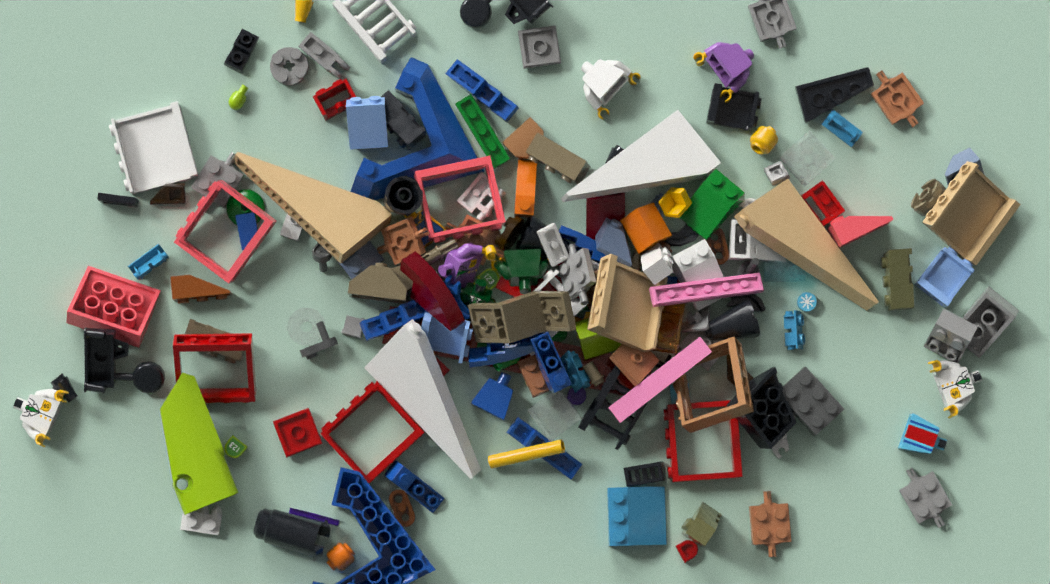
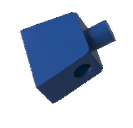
(495, 396)

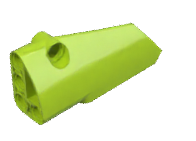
(194, 448)

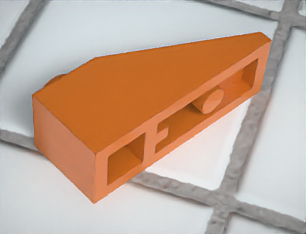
(525, 188)

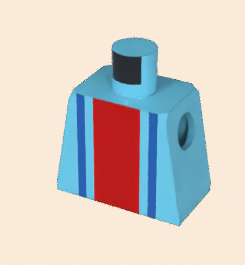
(921, 436)

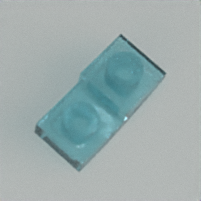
(783, 272)

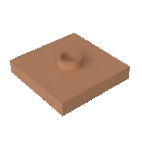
(634, 363)

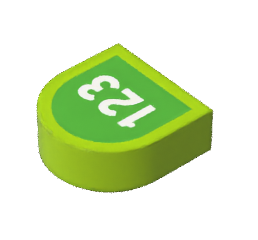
(491, 278)
(234, 447)

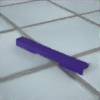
(314, 516)

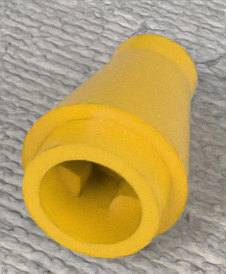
(302, 9)

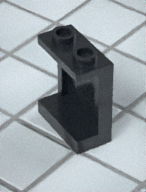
(737, 113)

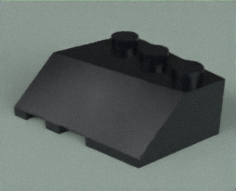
(771, 413)

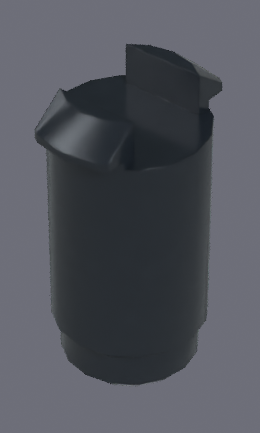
(291, 531)

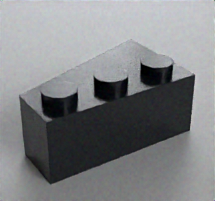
(402, 123)

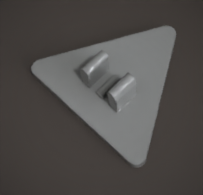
(698, 321)

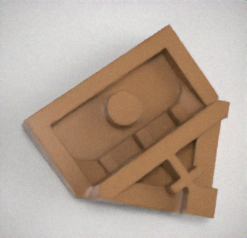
(521, 138)

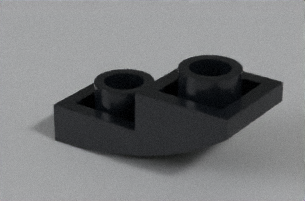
(241, 51)

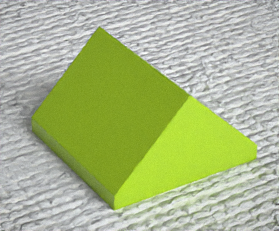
(593, 343)

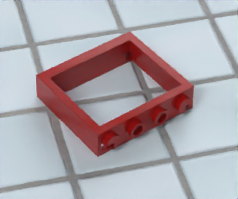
(219, 342)
(355, 403)
(671, 451)

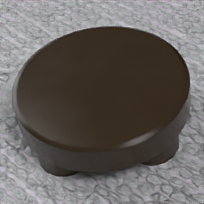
(510, 234)

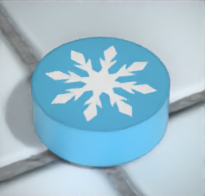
(806, 302)

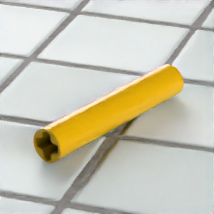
(526, 454)

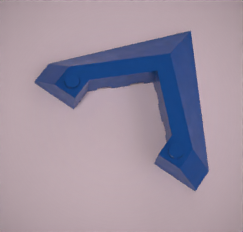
(442, 128)
(398, 555)

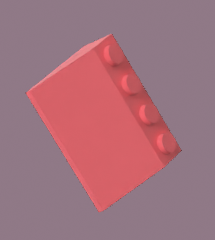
(113, 303)

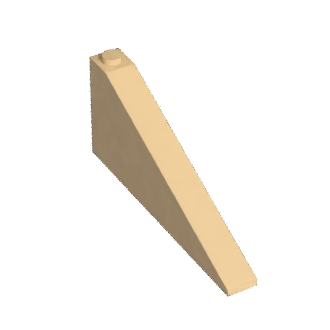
(329, 214)
(793, 231)

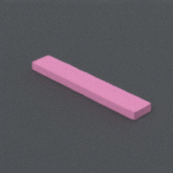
(706, 289)
(659, 379)

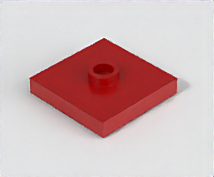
(297, 432)

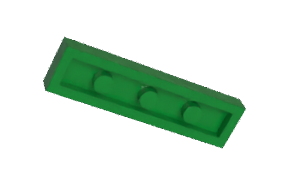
(482, 131)

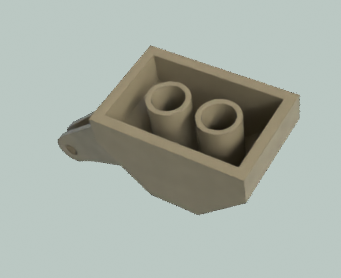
(384, 283)

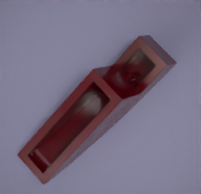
(431, 291)

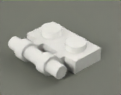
(476, 194)

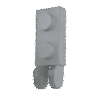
(322, 54)

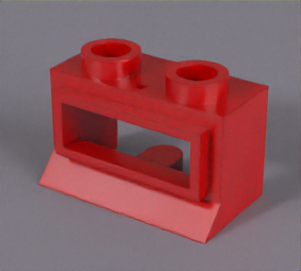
(325, 94)

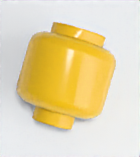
(763, 140)

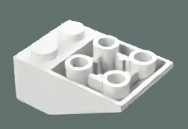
(745, 247)

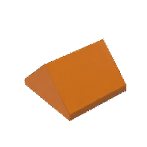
(645, 227)

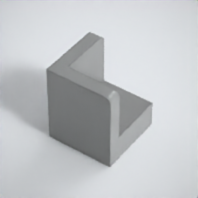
(352, 327)

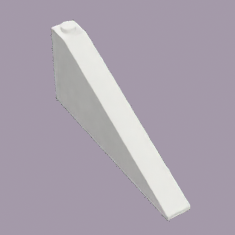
(661, 157)
(415, 381)

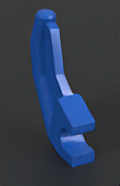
(455, 291)

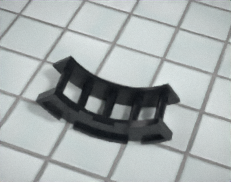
(601, 402)

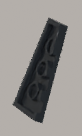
(825, 94)

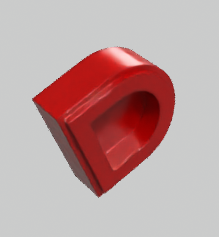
(687, 550)

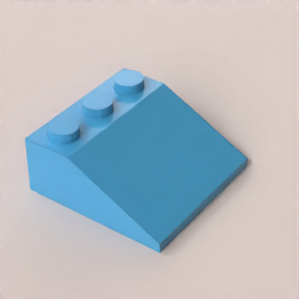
(636, 516)

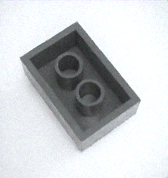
(811, 401)

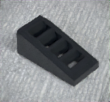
(661, 470)

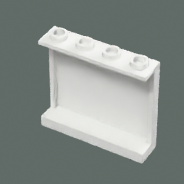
(154, 149)

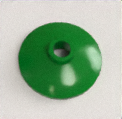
(234, 206)

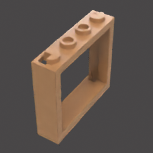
(744, 405)

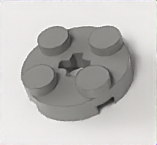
(293, 56)

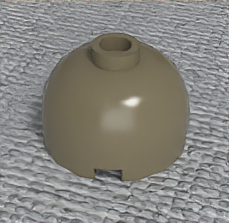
(928, 198)

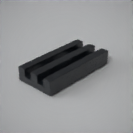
(117, 200)

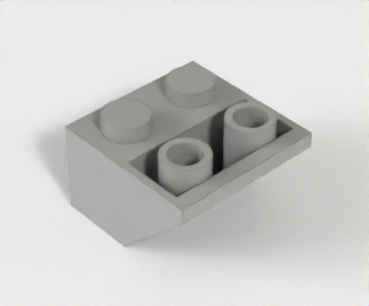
(950, 336)

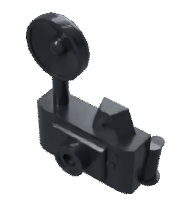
(478, 12)
(100, 364)

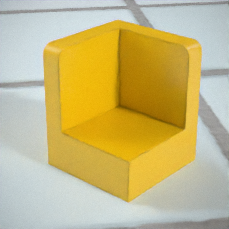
(675, 202)

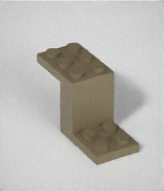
(522, 316)

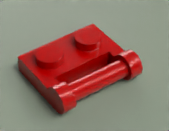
(824, 201)

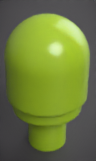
(238, 98)

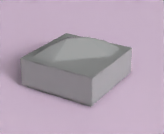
(776, 173)

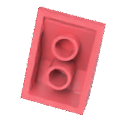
(854, 227)

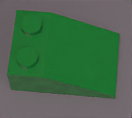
(712, 204)

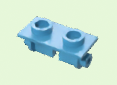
(842, 128)
(148, 261)
(795, 323)
(571, 364)

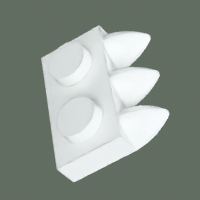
(203, 521)

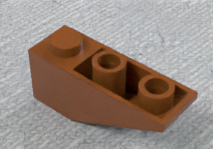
(190, 287)

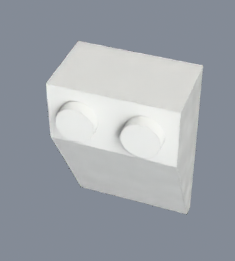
(695, 265)

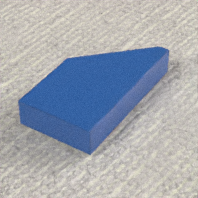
(247, 227)

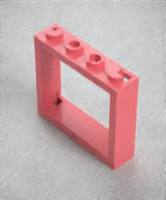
(453, 169)
(194, 218)

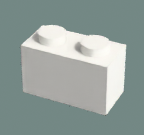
(657, 263)

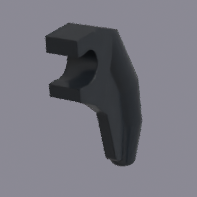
(682, 237)
(756, 301)

